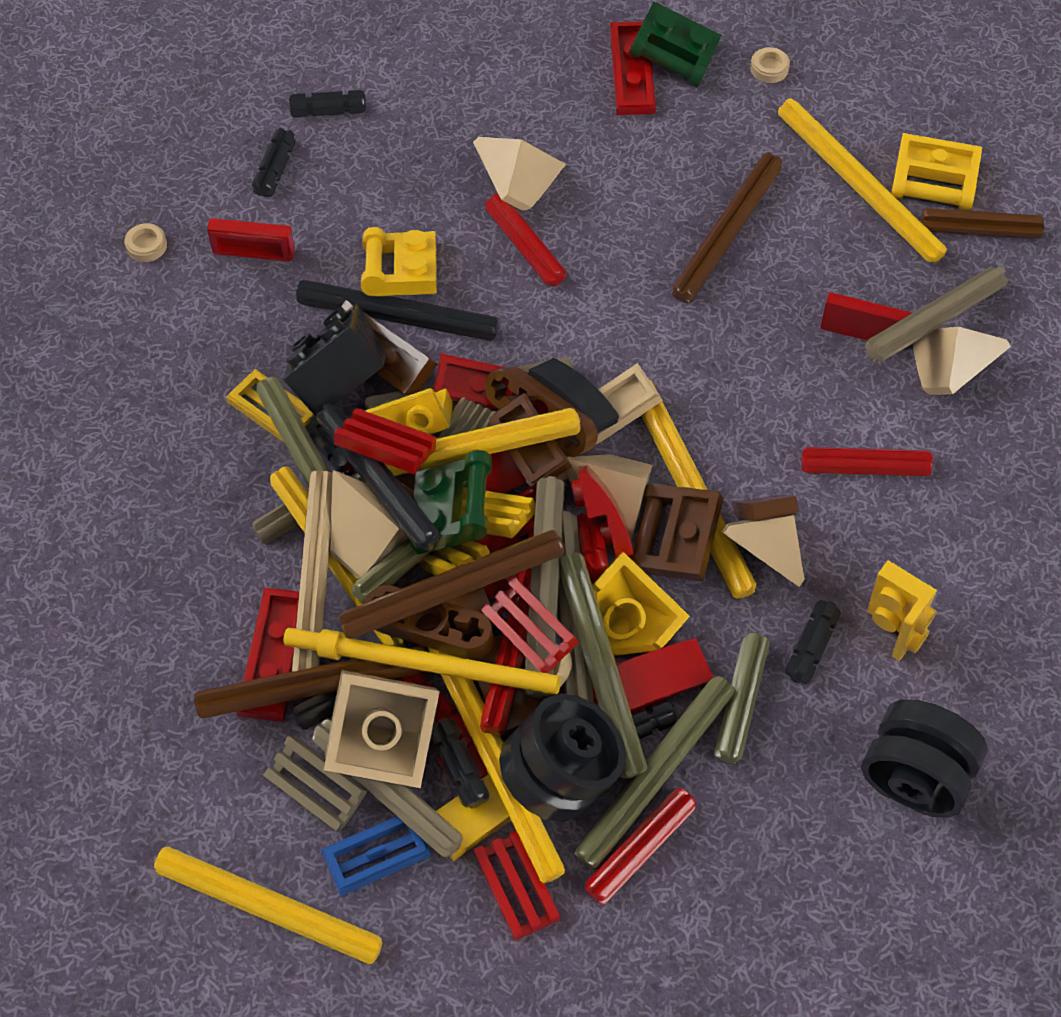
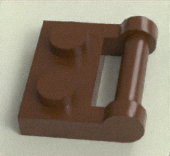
(687, 533)

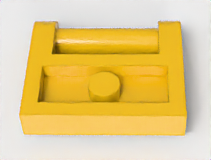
(939, 162)
(413, 263)

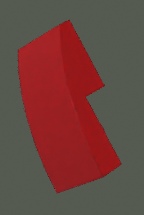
(599, 501)
(664, 674)

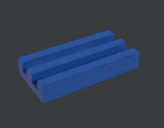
(380, 870)

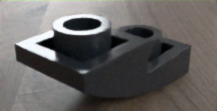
(576, 391)

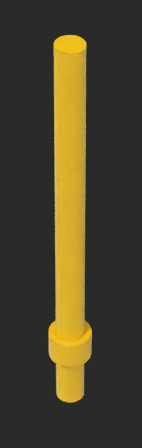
(334, 644)

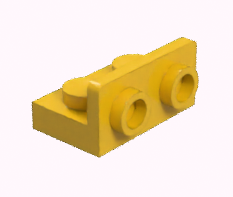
(422, 411)
(902, 605)

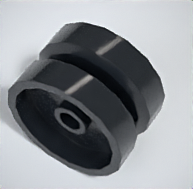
(562, 757)
(924, 758)

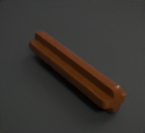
(983, 223)

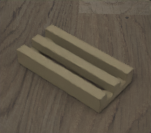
(285, 761)

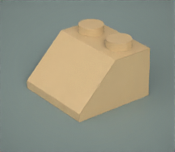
(381, 729)

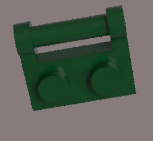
(675, 43)
(440, 493)

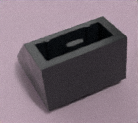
(334, 360)

